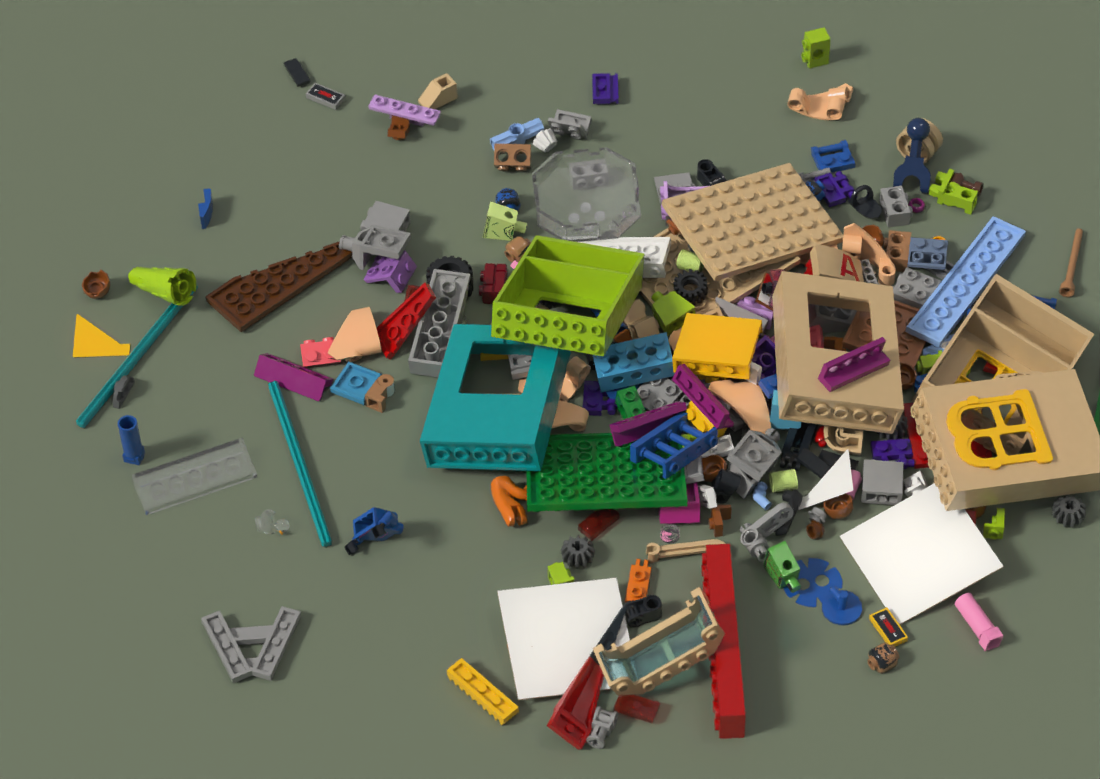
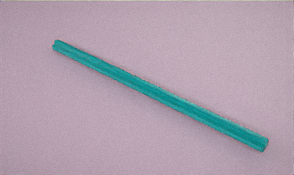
(128, 364)
(300, 464)

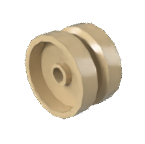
(929, 145)

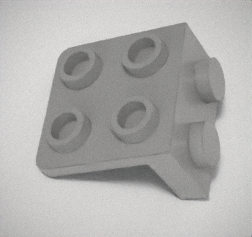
(570, 124)

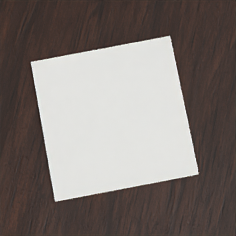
(920, 553)
(554, 632)

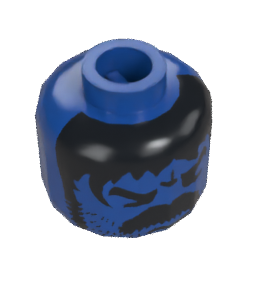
(816, 188)
(508, 198)

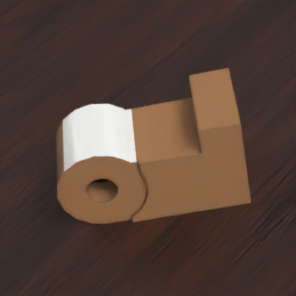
(379, 392)

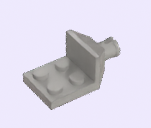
(375, 241)
(756, 453)

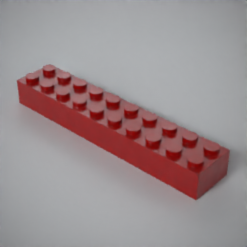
(725, 662)

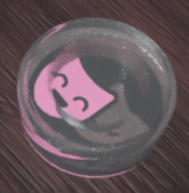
(670, 533)

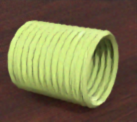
(689, 260)
(783, 480)

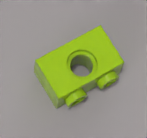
(816, 48)

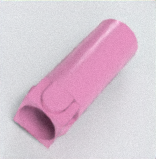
(987, 633)

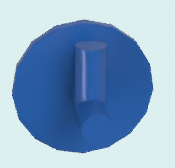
(841, 607)

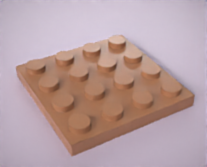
(909, 346)

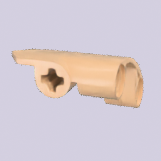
(823, 105)
(356, 337)

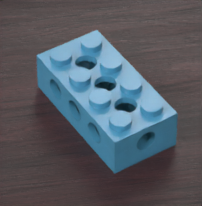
(634, 362)

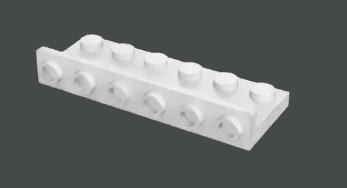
(655, 250)

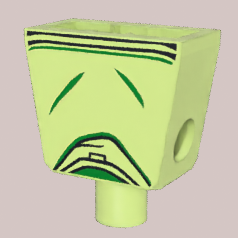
(502, 223)

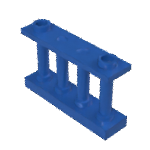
(671, 431)

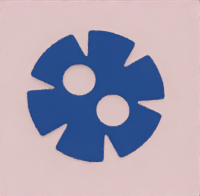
(815, 568)

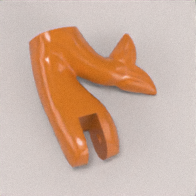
(502, 491)

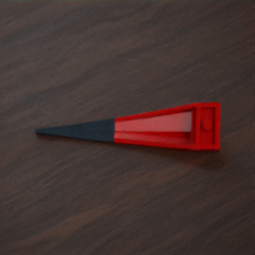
(577, 706)

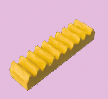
(482, 691)

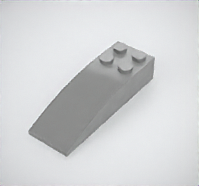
(438, 321)

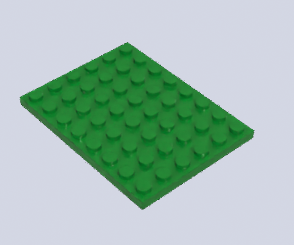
(597, 475)

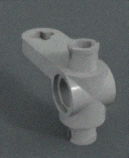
(755, 535)

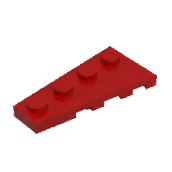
(402, 321)

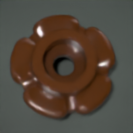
(815, 530)

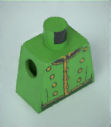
(782, 567)

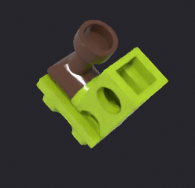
(956, 191)

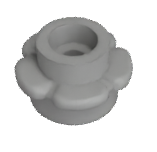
(818, 515)

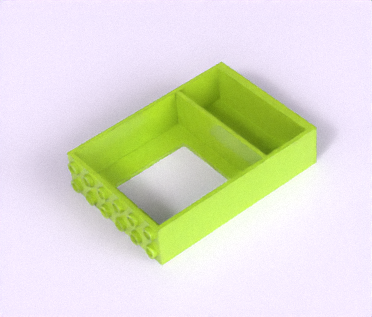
(573, 276)

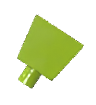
(670, 310)

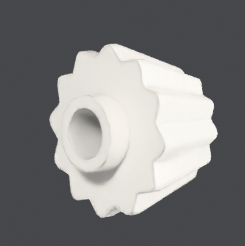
(545, 140)

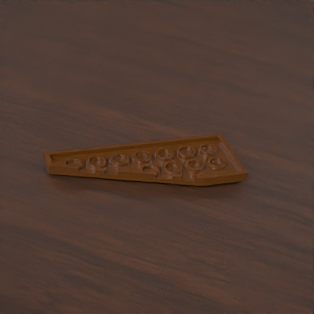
(256, 295)

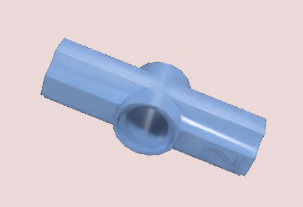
(518, 133)

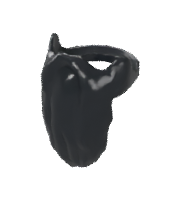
(866, 205)

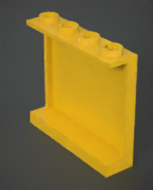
(717, 345)

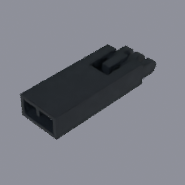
(797, 438)

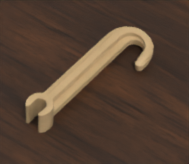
(655, 551)

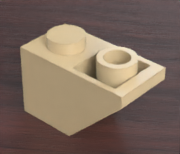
(439, 92)

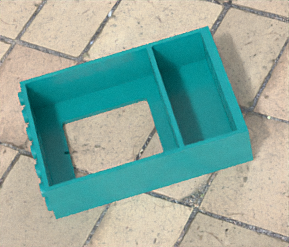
(492, 428)

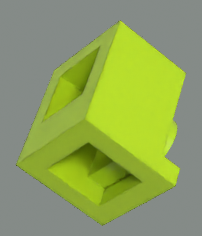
(926, 362)
(559, 574)

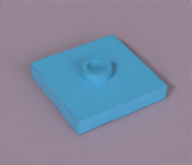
(354, 382)

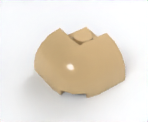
(841, 439)

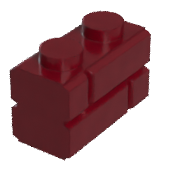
(493, 280)

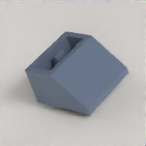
(927, 253)

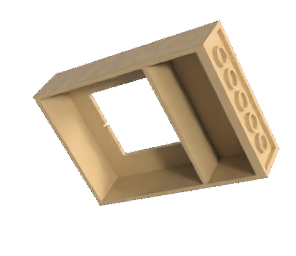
(864, 404)

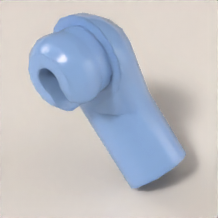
(759, 495)

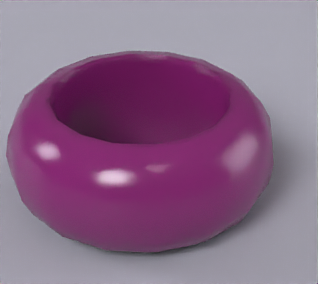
(917, 201)

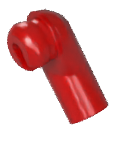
(819, 437)

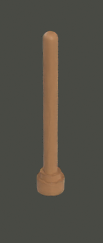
(1067, 288)

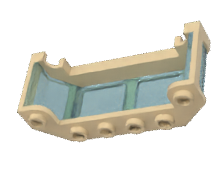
(662, 650)

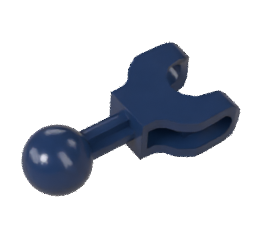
(917, 130)

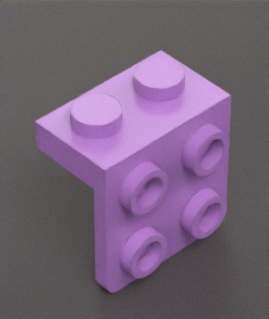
(395, 271)

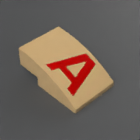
(835, 263)

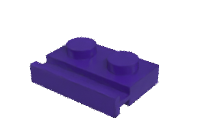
(605, 88)

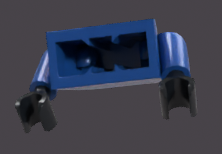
(374, 525)

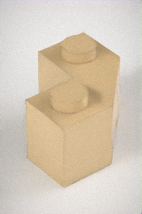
(639, 323)

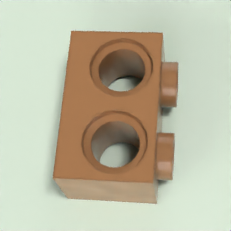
(513, 151)
(898, 248)

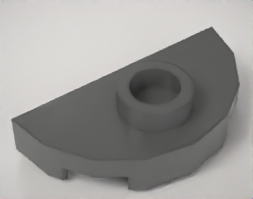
(121, 390)

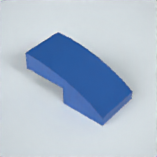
(206, 208)

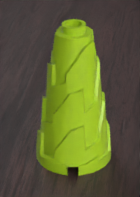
(165, 283)

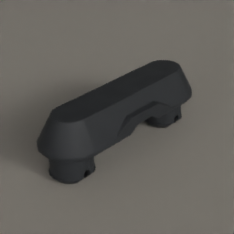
(794, 499)

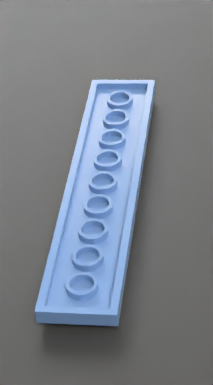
(965, 281)

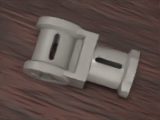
(602, 725)

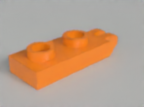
(638, 581)

